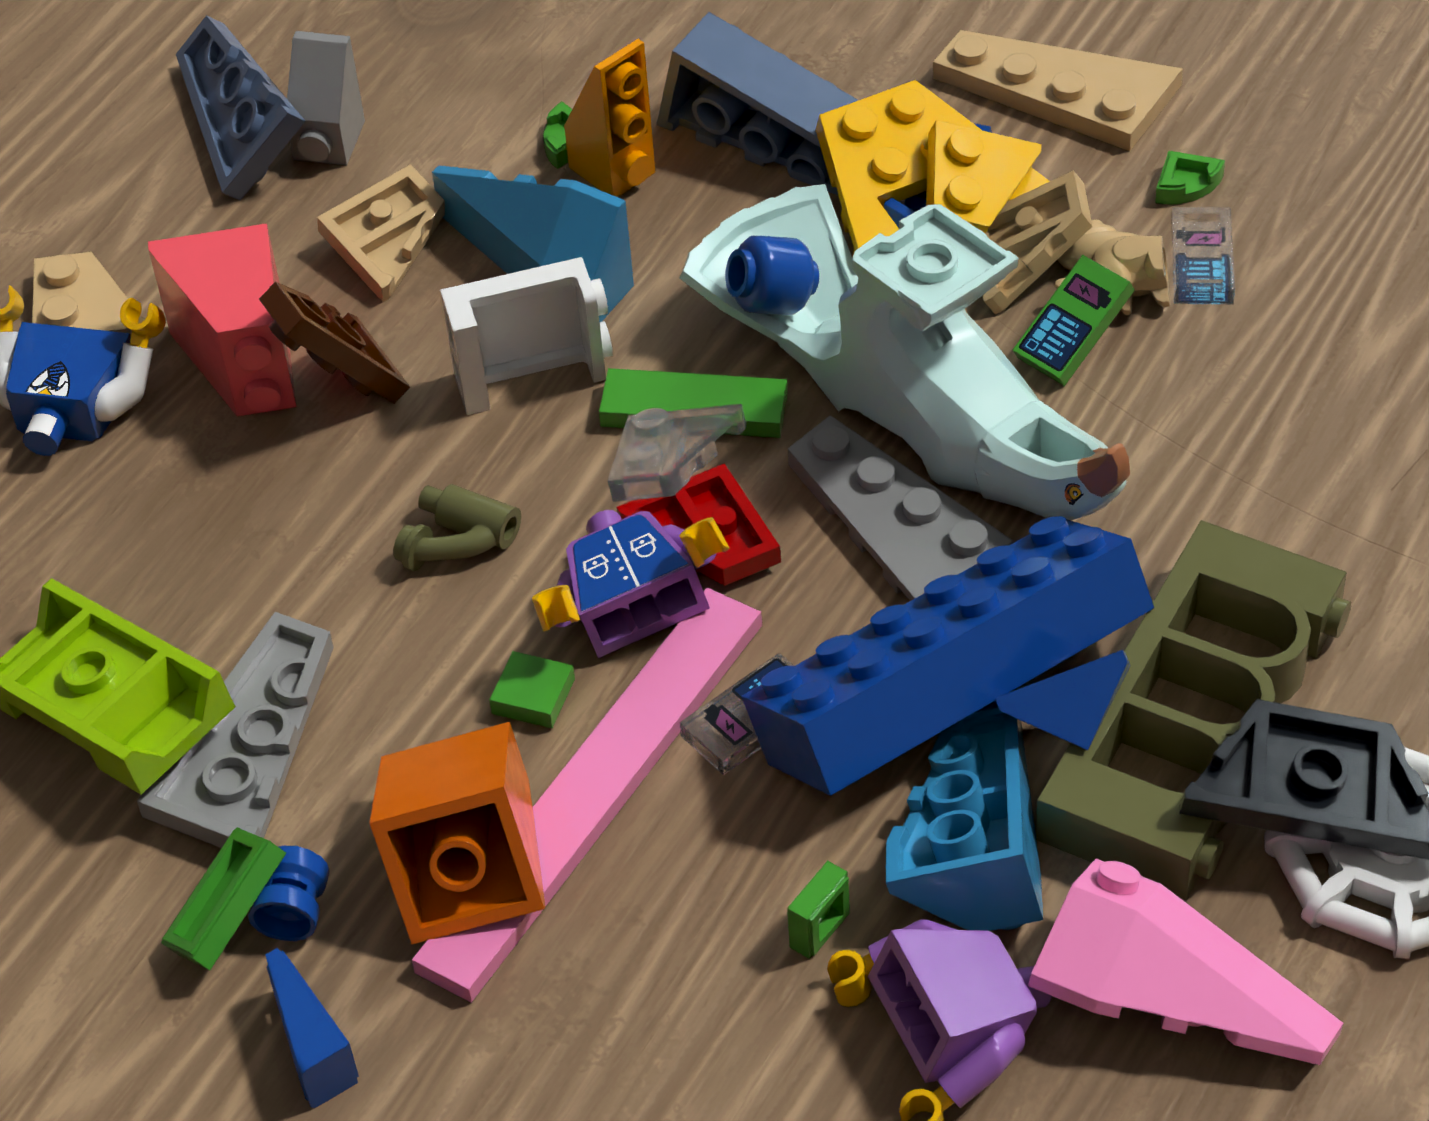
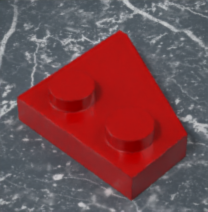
(718, 496)

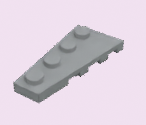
(890, 509)
(243, 761)

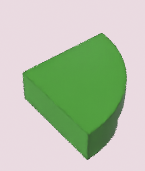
(554, 135)
(1188, 177)

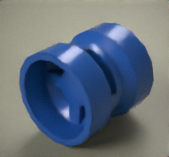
(288, 901)

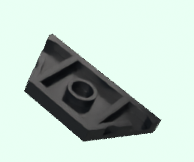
(1315, 780)

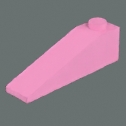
(1151, 952)

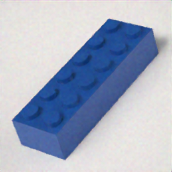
(946, 652)

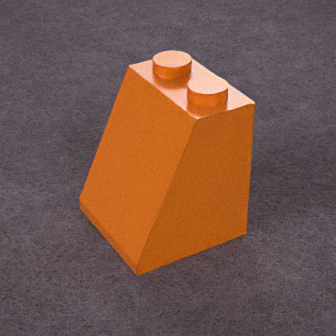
(458, 833)

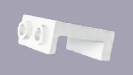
(524, 327)

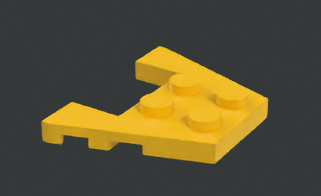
(881, 152)

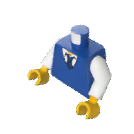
(72, 377)

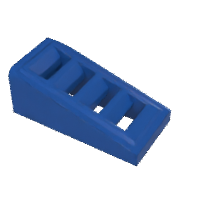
(315, 1041)

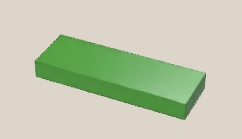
(634, 391)

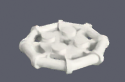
(1372, 874)

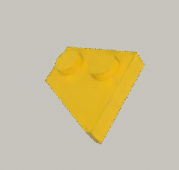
(975, 170)

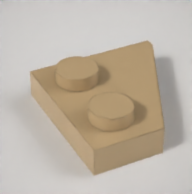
(384, 228)
(1038, 231)

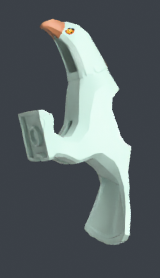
(900, 349)

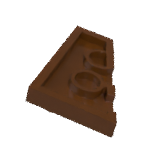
(333, 341)

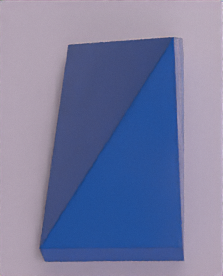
(1070, 702)

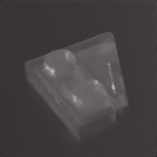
(666, 447)

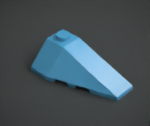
(539, 224)
(971, 830)

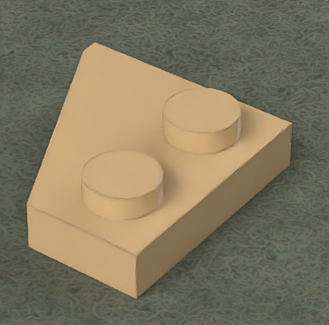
(77, 293)

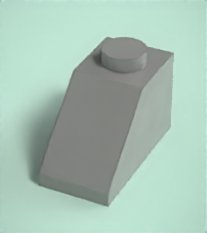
(326, 95)

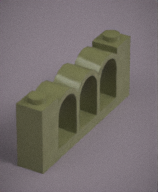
(1232, 582)

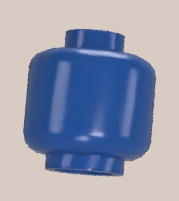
(771, 275)

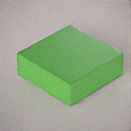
(532, 689)
(818, 910)

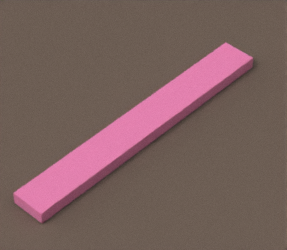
(603, 778)

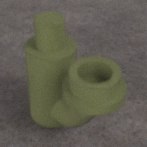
(477, 517)

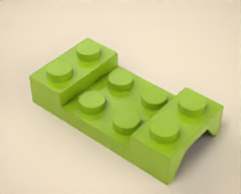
(111, 687)

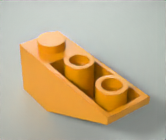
(611, 124)

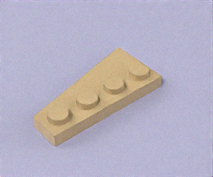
(1069, 87)

